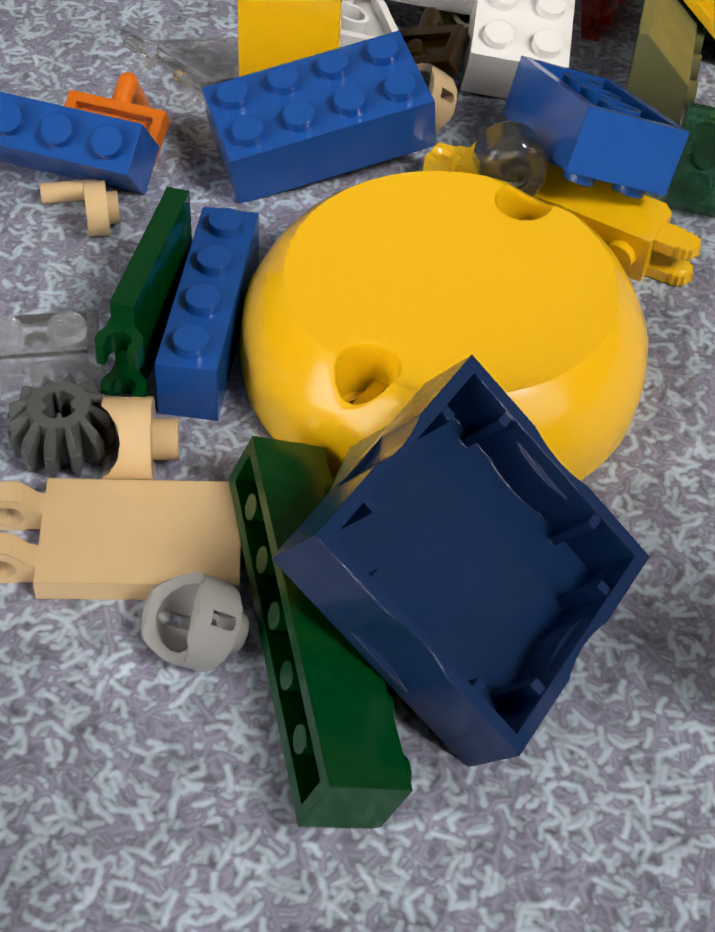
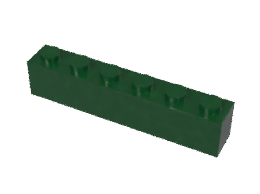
(325, 695)

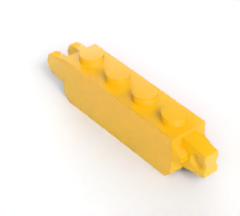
(631, 227)

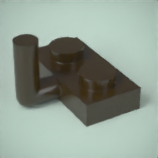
(436, 42)

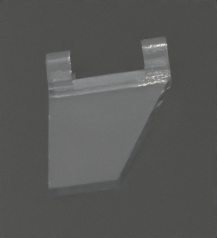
(192, 62)

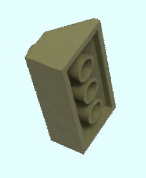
(666, 56)

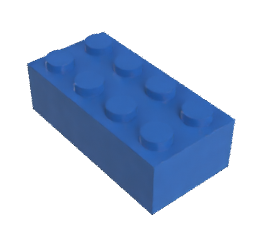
(320, 116)
(596, 128)

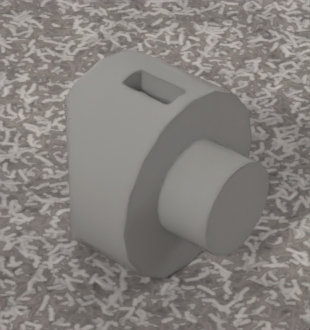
(209, 624)

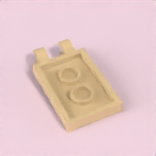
(117, 536)

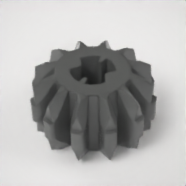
(60, 426)

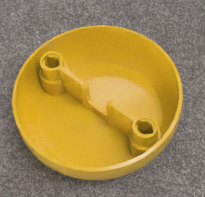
(420, 274)

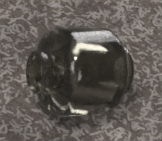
(512, 154)

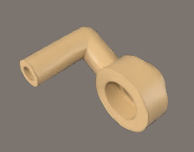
(100, 205)

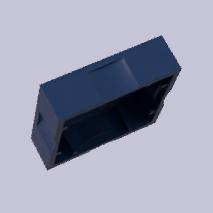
(465, 564)

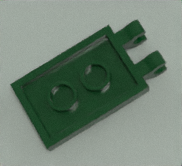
(146, 297)

